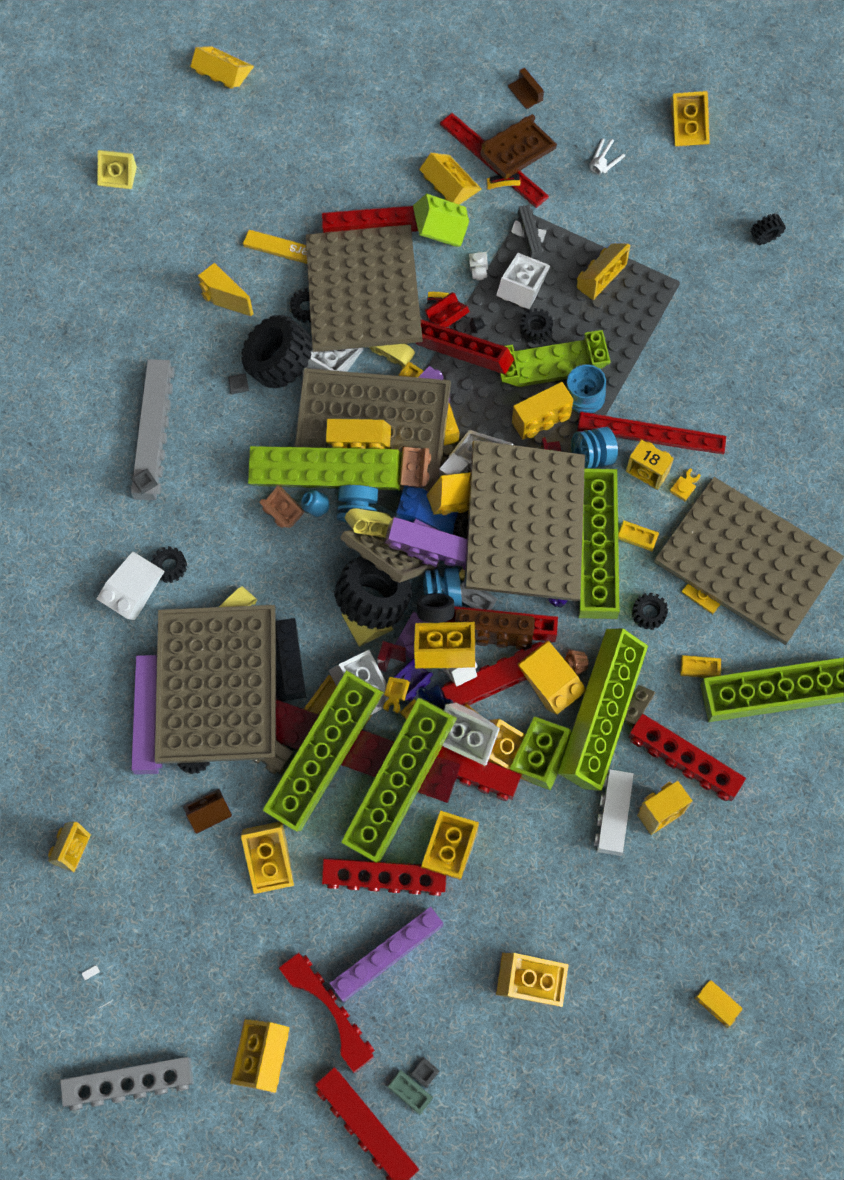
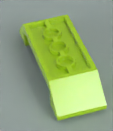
(556, 361)

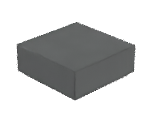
(238, 383)
(144, 481)
(425, 1072)

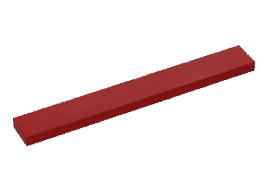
(474, 142)
(655, 433)

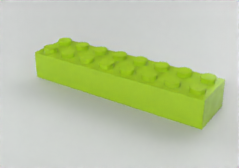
(324, 467)
(600, 546)
(773, 690)
(603, 709)
(323, 751)
(399, 780)

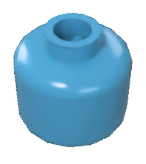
(315, 503)

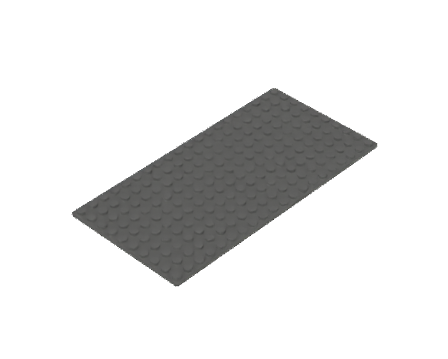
(623, 310)

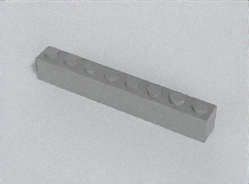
(153, 424)

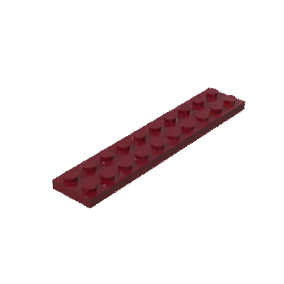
(366, 753)

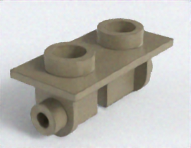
(638, 704)

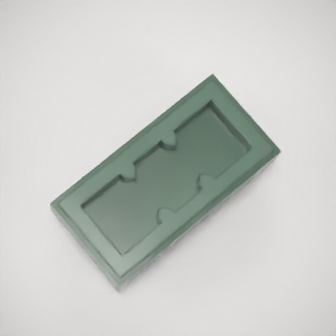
(410, 1092)

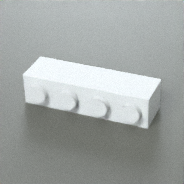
(615, 812)

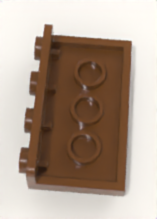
(517, 147)
(499, 628)

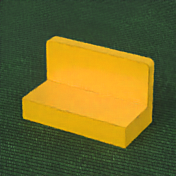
(718, 1004)

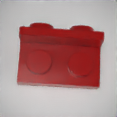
(446, 311)

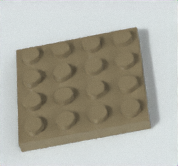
(392, 561)

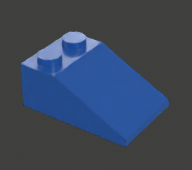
(415, 505)

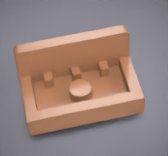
(414, 467)
(282, 508)

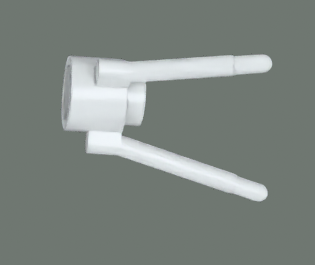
(599, 164)

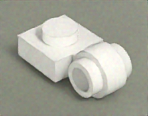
(478, 265)

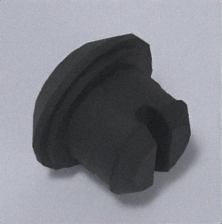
(476, 324)

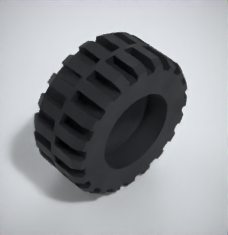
(263, 342)
(364, 607)

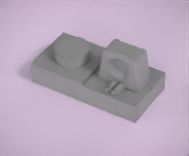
(477, 598)

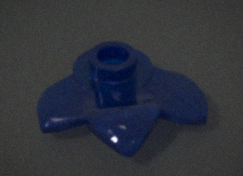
(434, 696)

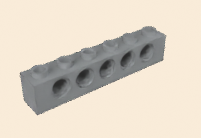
(72, 1087)

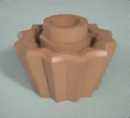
(577, 661)

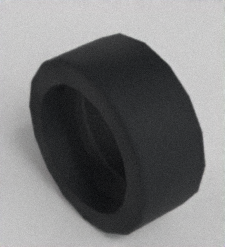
(435, 608)

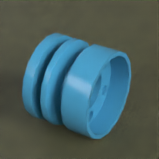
(587, 388)
(597, 445)
(356, 497)
(445, 585)

